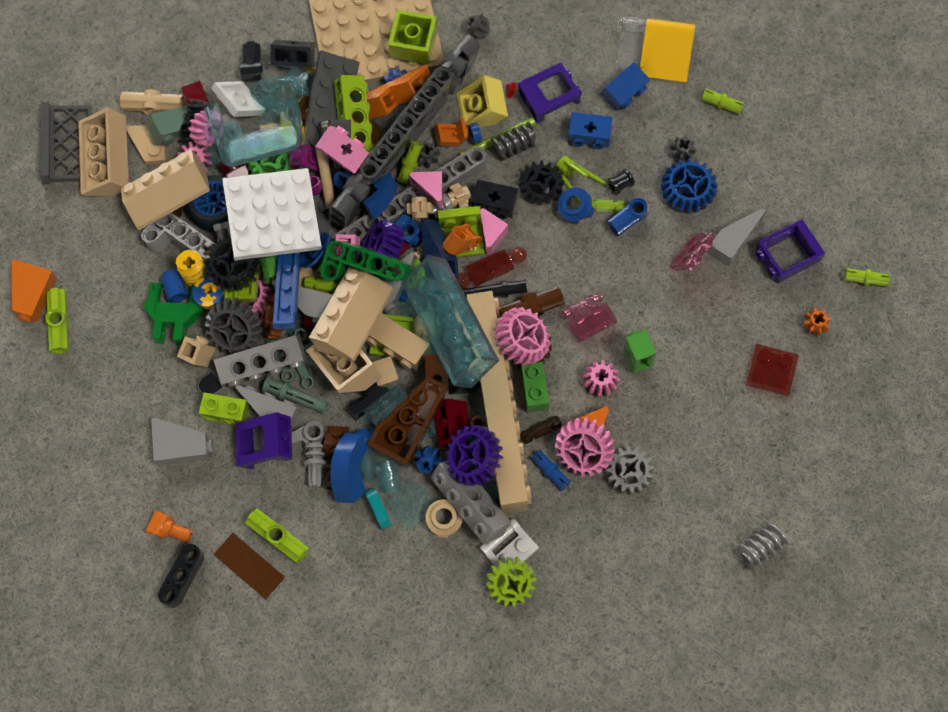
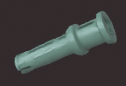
(284, 391)

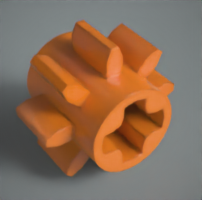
(812, 326)

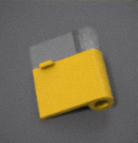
(656, 46)

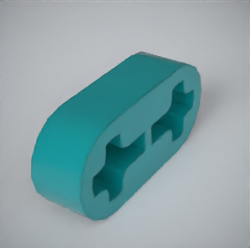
(378, 509)

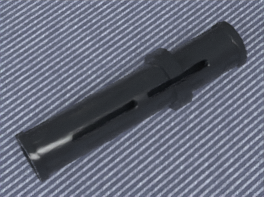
(502, 289)

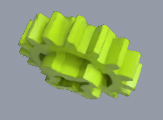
(520, 576)

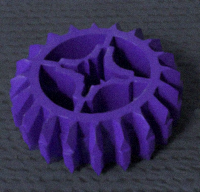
(385, 239)
(484, 451)

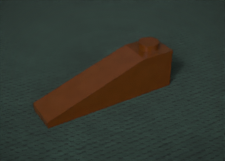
(407, 425)

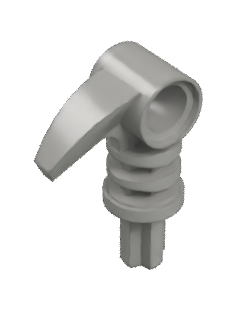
(314, 447)

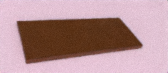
(249, 565)

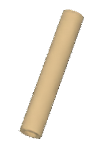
(326, 180)

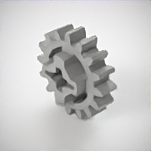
(636, 476)

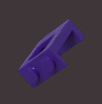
(535, 99)
(276, 440)

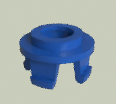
(585, 209)

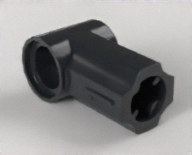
(251, 66)

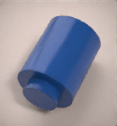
(174, 286)

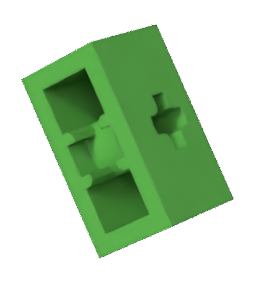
(639, 351)
(535, 387)

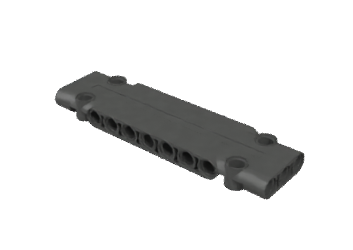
(393, 143)

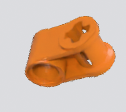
(461, 240)

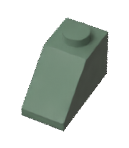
(166, 125)

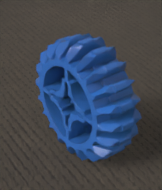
(702, 178)

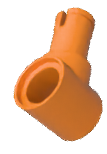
(165, 527)

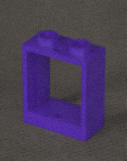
(806, 240)

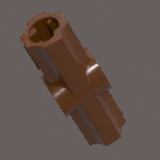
(538, 302)

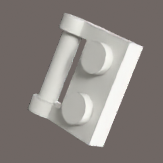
(520, 547)

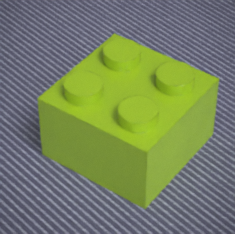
(413, 36)

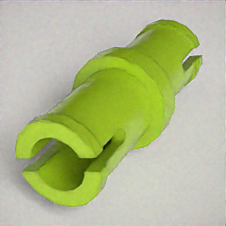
(722, 101)
(409, 162)
(867, 277)

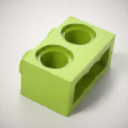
(223, 409)

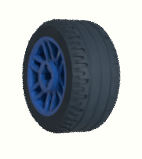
(211, 206)

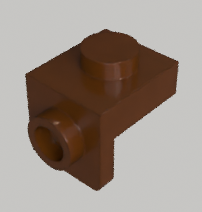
(332, 437)

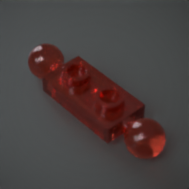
(491, 267)

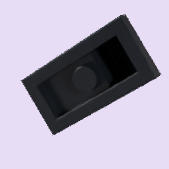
(371, 395)

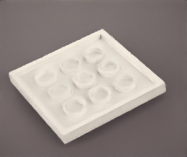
(271, 214)

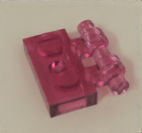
(693, 251)
(592, 322)

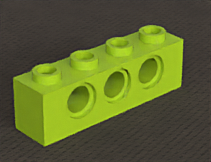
(357, 87)

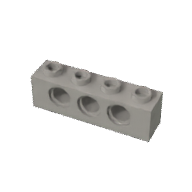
(227, 365)
(473, 505)

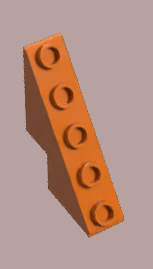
(396, 92)

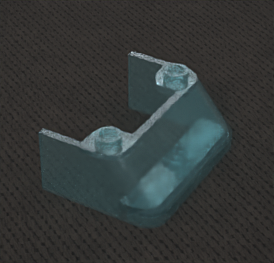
(241, 148)

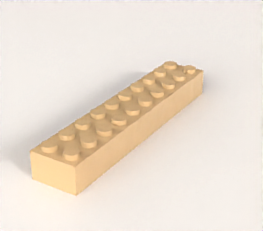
(501, 413)

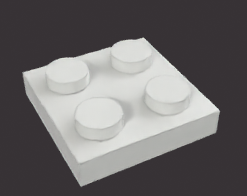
(237, 99)

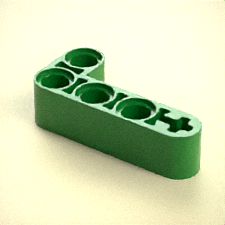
(367, 264)

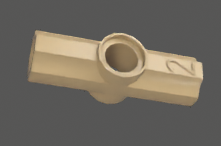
(150, 101)

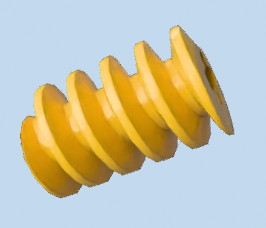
(190, 266)

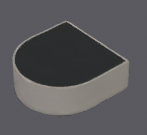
(210, 384)

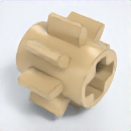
(459, 195)
(419, 208)

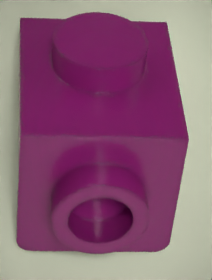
(304, 157)

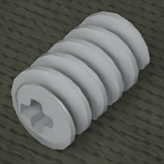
(761, 545)

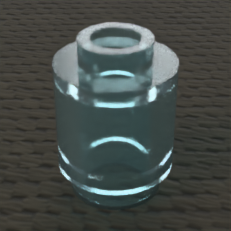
(368, 467)
(389, 476)

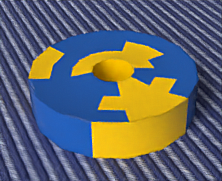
(201, 295)

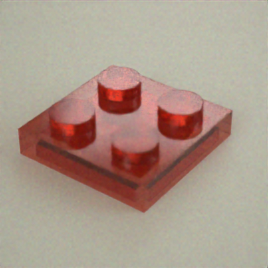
(772, 370)

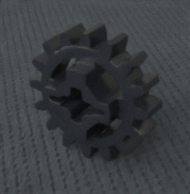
(534, 188)

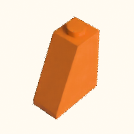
(30, 290)

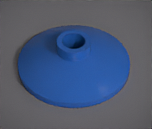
(311, 257)

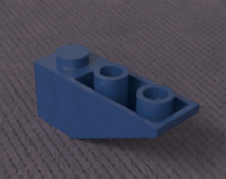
(432, 243)

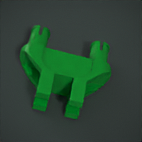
(170, 315)

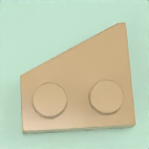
(145, 145)

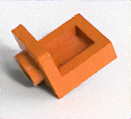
(451, 133)

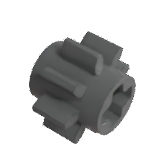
(477, 26)
(686, 148)
(432, 157)

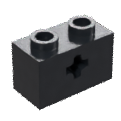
(292, 53)
(506, 197)

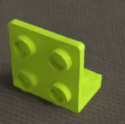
(456, 217)

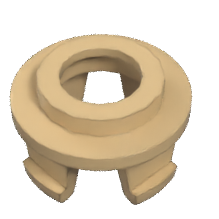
(445, 530)

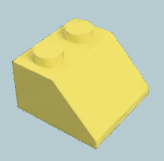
(482, 102)

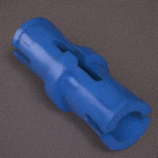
(550, 470)

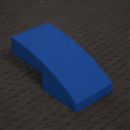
(379, 200)

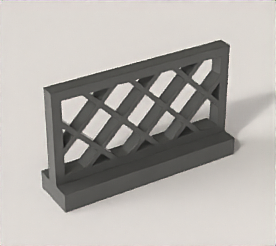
(48, 139)

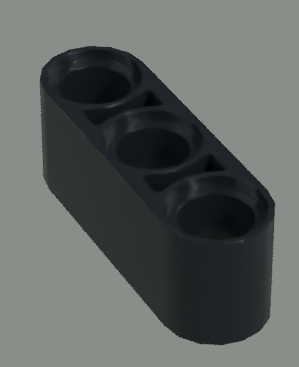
(181, 564)

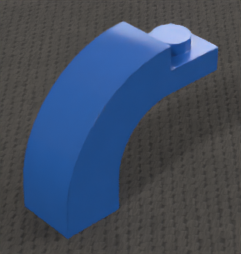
(346, 466)

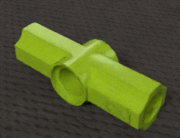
(58, 332)
(267, 527)

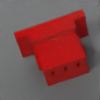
(510, 89)

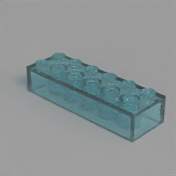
(450, 322)

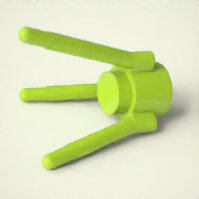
(570, 167)

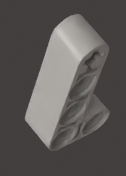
(171, 228)

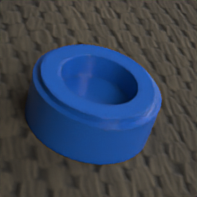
(475, 133)

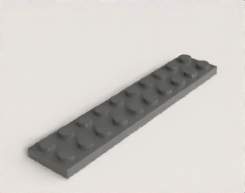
(323, 108)

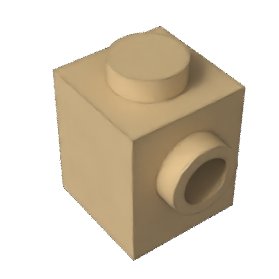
(196, 351)

